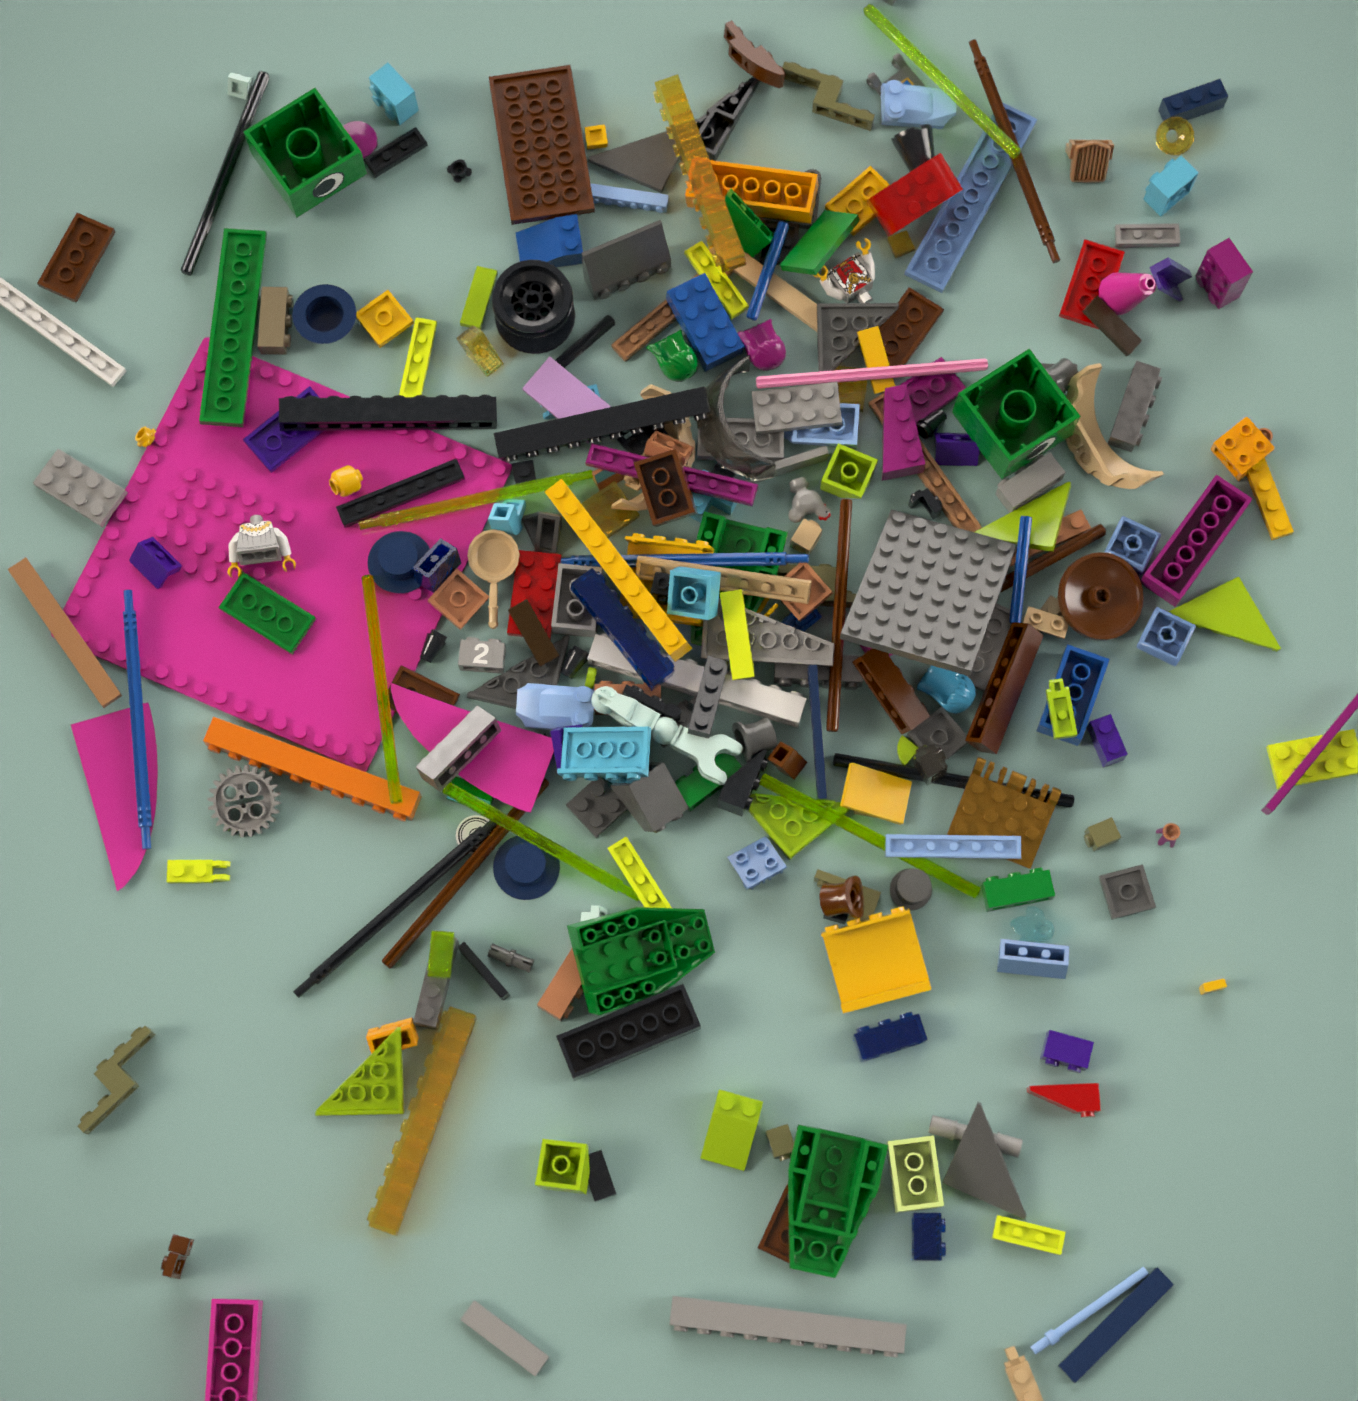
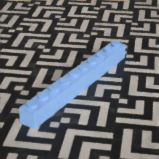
(630, 198)

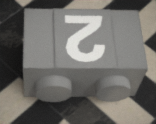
(482, 655)

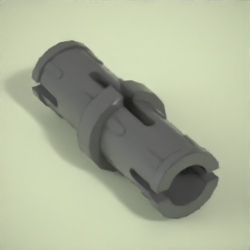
(510, 958)

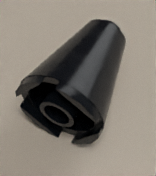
(915, 146)

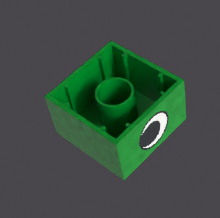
(305, 152)
(1015, 413)

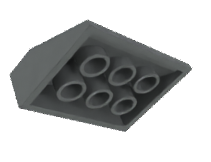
(626, 260)

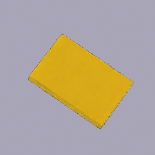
(854, 197)
(876, 793)

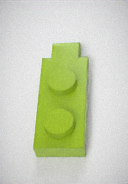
(1060, 710)

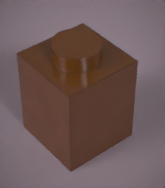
(787, 760)

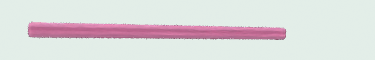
(871, 373)

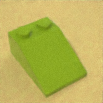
(731, 1130)

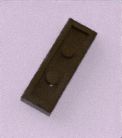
(1112, 326)
(533, 633)

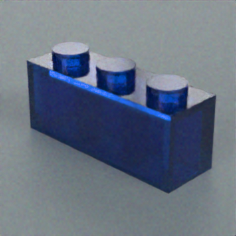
(889, 1036)

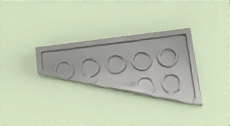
(769, 641)

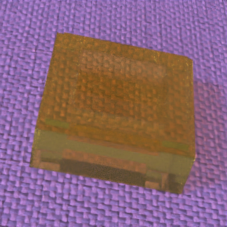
(901, 244)

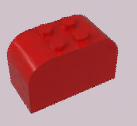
(914, 194)

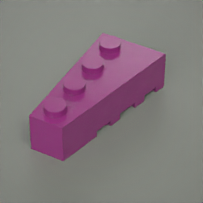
(900, 439)

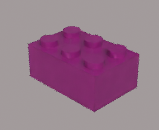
(1223, 273)

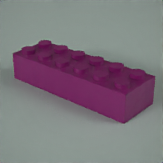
(1195, 540)

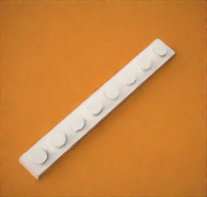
(60, 334)

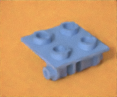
(757, 863)

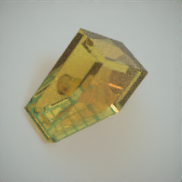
(480, 350)

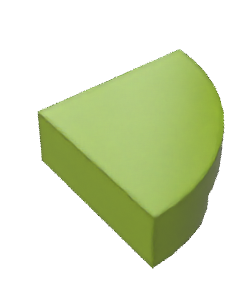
(905, 750)

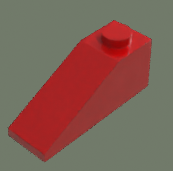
(1075, 1098)

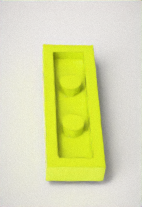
(1028, 1235)

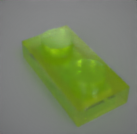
(441, 954)

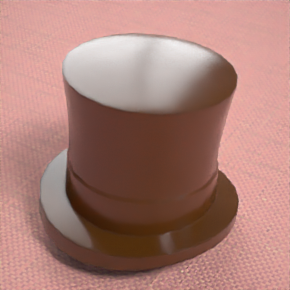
(843, 898)

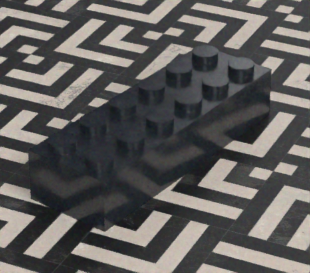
(628, 1032)

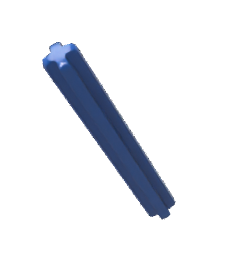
(767, 271)
(1020, 569)

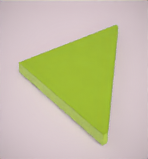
(1046, 516)
(1230, 613)
(789, 823)
(373, 1086)

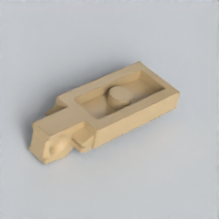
(1021, 1377)

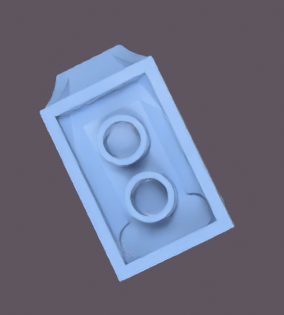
(915, 105)
(830, 436)
(554, 706)

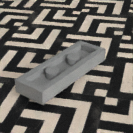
(1147, 235)

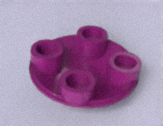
(363, 136)

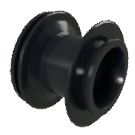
(531, 283)

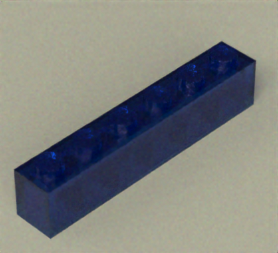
(622, 629)

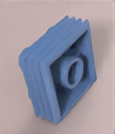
(1143, 537)
(1179, 636)

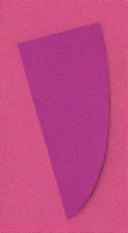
(506, 769)
(109, 770)

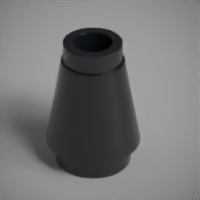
(930, 424)
(433, 645)
(574, 661)

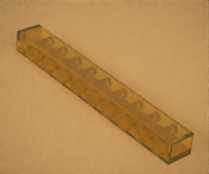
(700, 174)
(422, 1121)

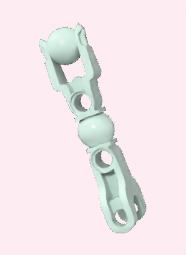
(666, 731)

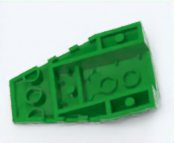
(738, 537)
(829, 1195)

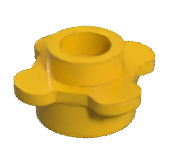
(145, 436)

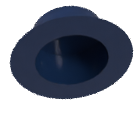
(324, 314)
(393, 560)
(524, 869)

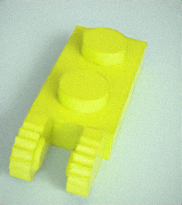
(195, 871)

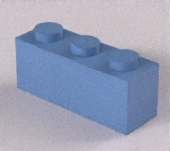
(1033, 958)

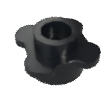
(455, 166)

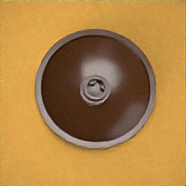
(1100, 596)

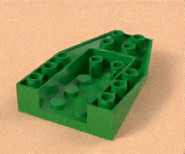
(637, 953)

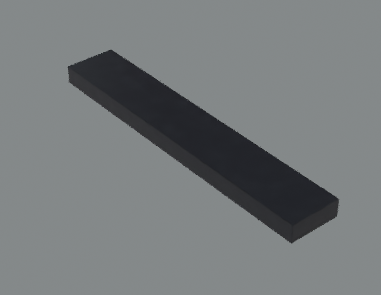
(400, 493)

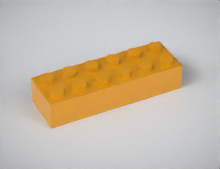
(768, 190)

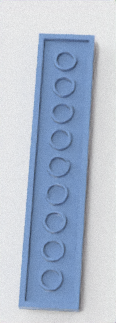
(964, 211)

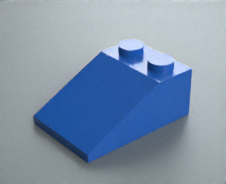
(552, 241)

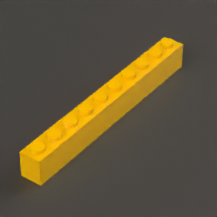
(618, 570)

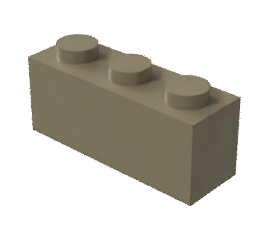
(274, 320)

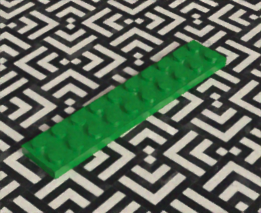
(233, 328)

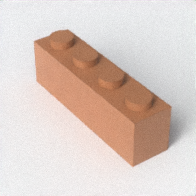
(562, 990)

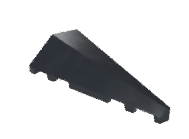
(723, 116)

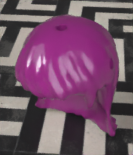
(763, 346)

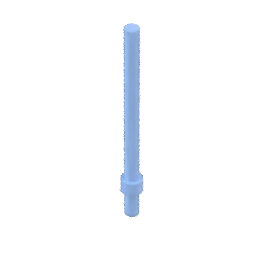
(1052, 1336)

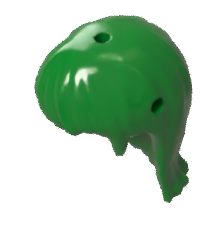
(675, 357)

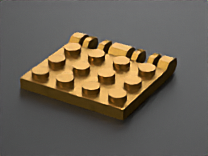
(1004, 811)

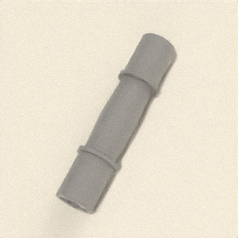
(954, 1130)

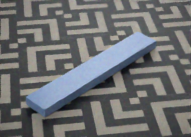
(952, 846)

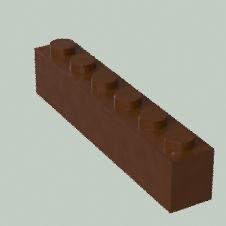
(1004, 688)

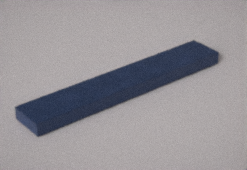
(817, 732)
(1115, 1325)

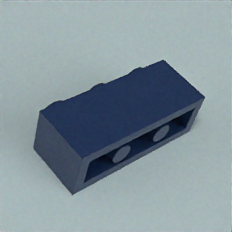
(1194, 101)

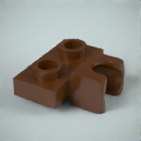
(174, 1263)

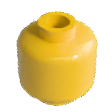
(345, 481)

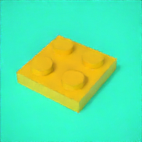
(384, 318)

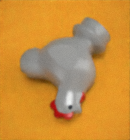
(806, 502)

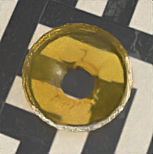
(1184, 132)

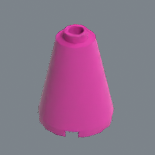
(1126, 290)

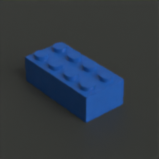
(704, 322)
(1083, 675)

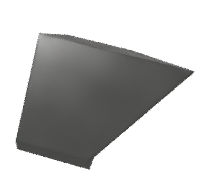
(543, 530)

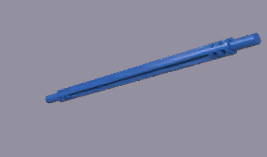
(709, 559)
(137, 720)

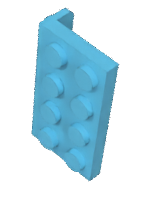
(605, 753)

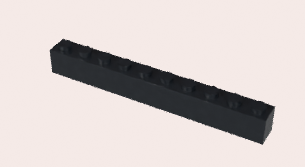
(387, 413)
(603, 423)

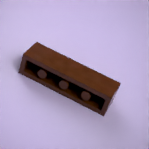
(891, 689)

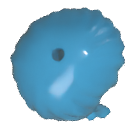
(950, 689)

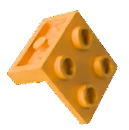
(1242, 448)

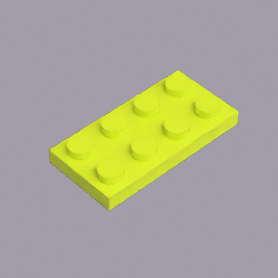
(1335, 761)

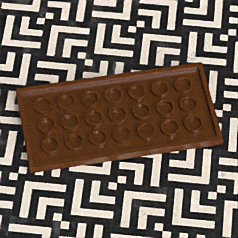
(541, 144)

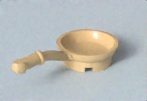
(493, 558)

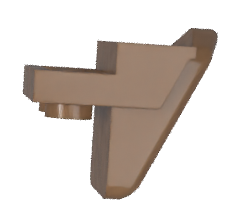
(1089, 159)

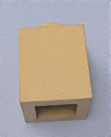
(806, 536)

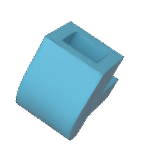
(507, 516)

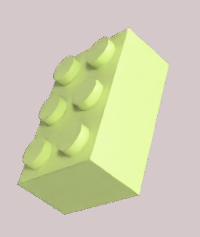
(914, 1174)

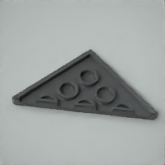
(642, 161)
(839, 327)
(503, 688)
(981, 1169)

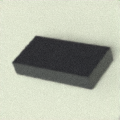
(599, 1177)

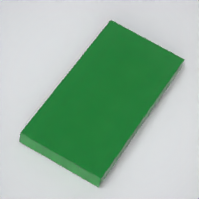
(820, 242)
(267, 613)

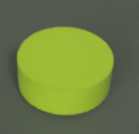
(590, 677)

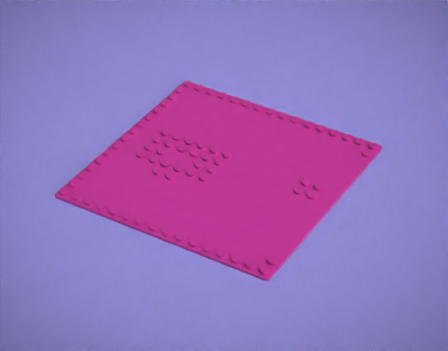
(192, 499)

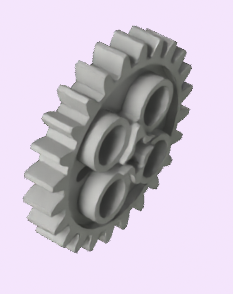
(248, 820)

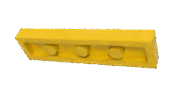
(1269, 501)

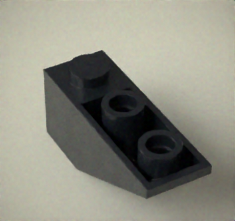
(739, 787)

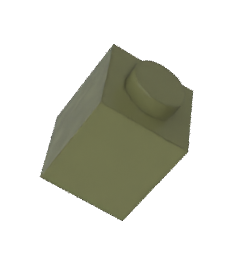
(1102, 834)
(780, 1142)

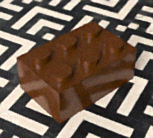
(665, 488)

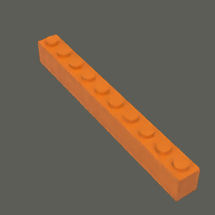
(310, 768)

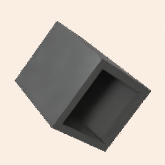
(652, 798)

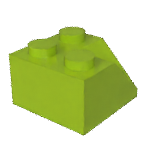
(848, 473)
(563, 1166)

